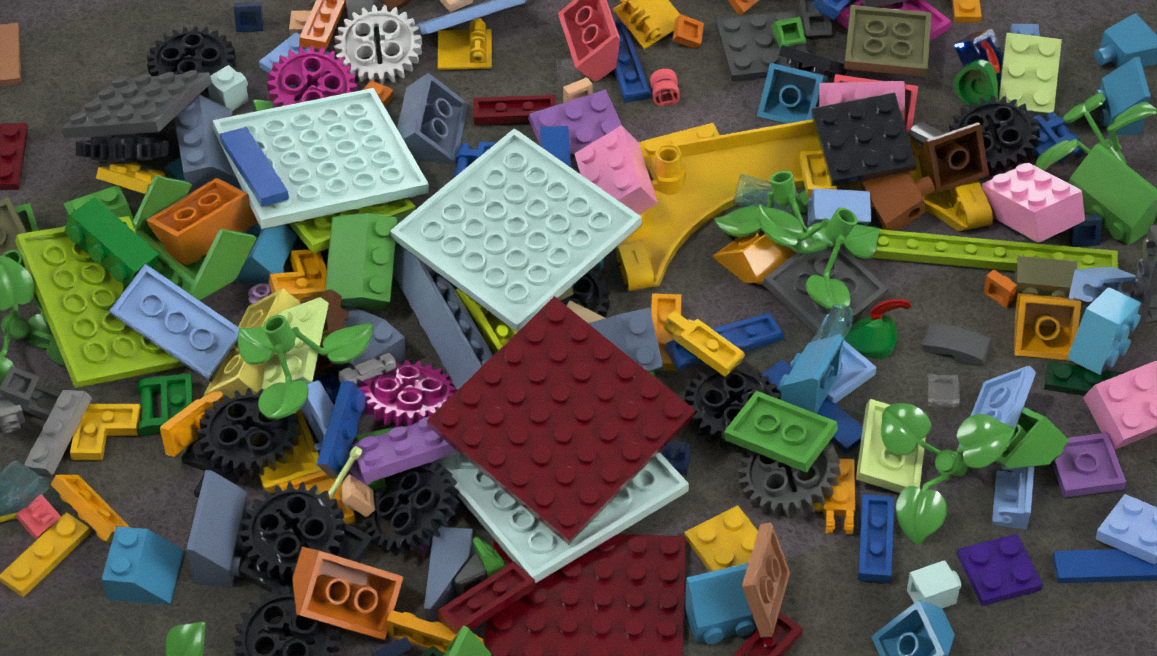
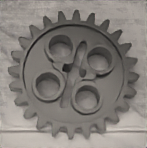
(762, 479)

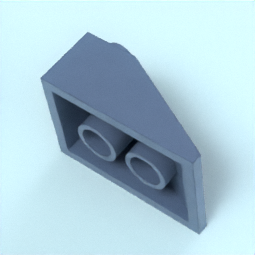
(634, 335)
(383, 340)

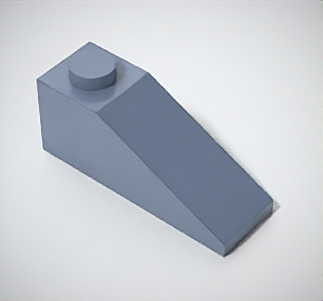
(447, 559)

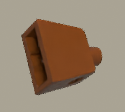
(897, 199)

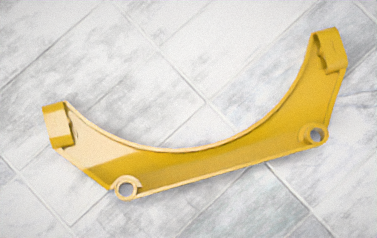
(701, 179)

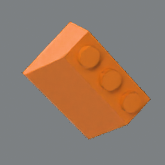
(193, 222)
(344, 592)

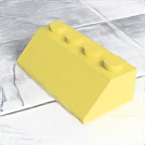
(234, 371)

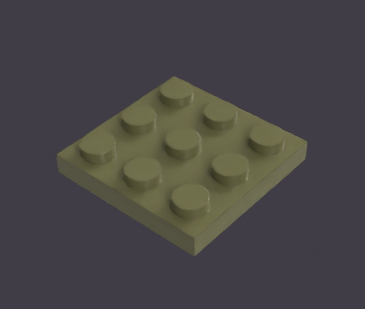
(888, 40)

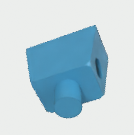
(1128, 40)

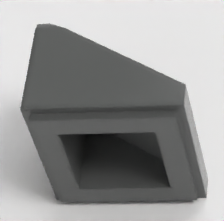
(470, 576)

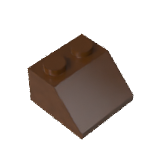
(954, 158)

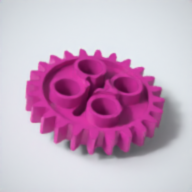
(294, 72)
(407, 393)

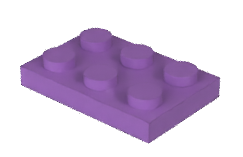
(586, 119)
(400, 450)

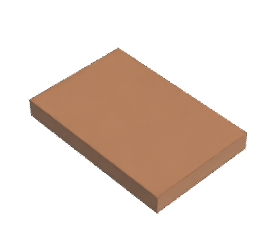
(10, 54)
(766, 580)

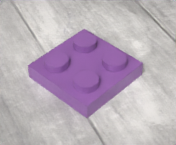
(1088, 466)

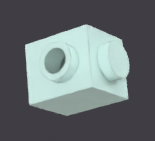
(228, 88)
(934, 585)

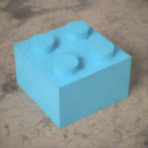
(1105, 331)

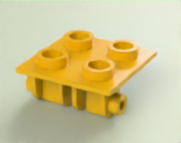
(647, 19)
(465, 47)

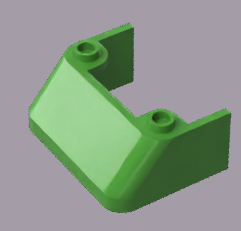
(207, 275)

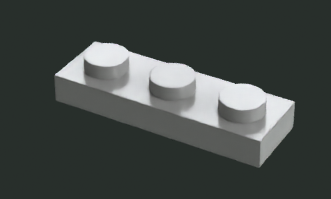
(57, 431)

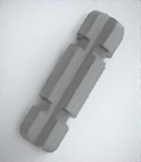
(368, 369)

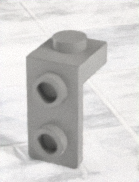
(10, 416)

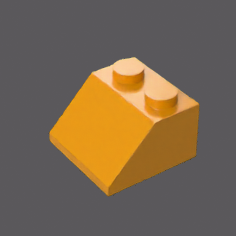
(753, 257)
(1045, 326)

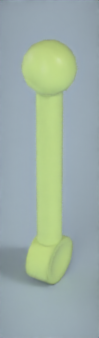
(354, 455)

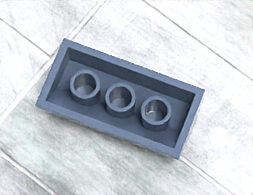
(199, 146)

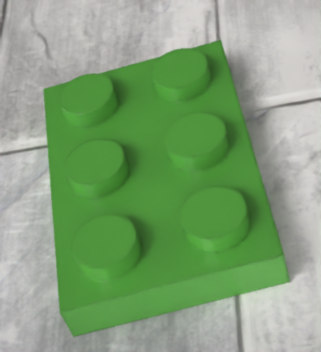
(781, 431)

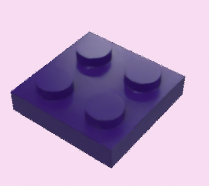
(999, 569)

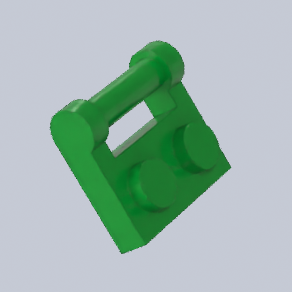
(175, 396)

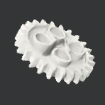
(404, 42)

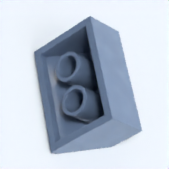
(432, 120)
(216, 530)

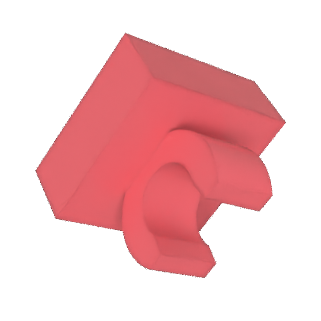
(38, 516)

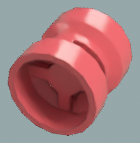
(665, 87)

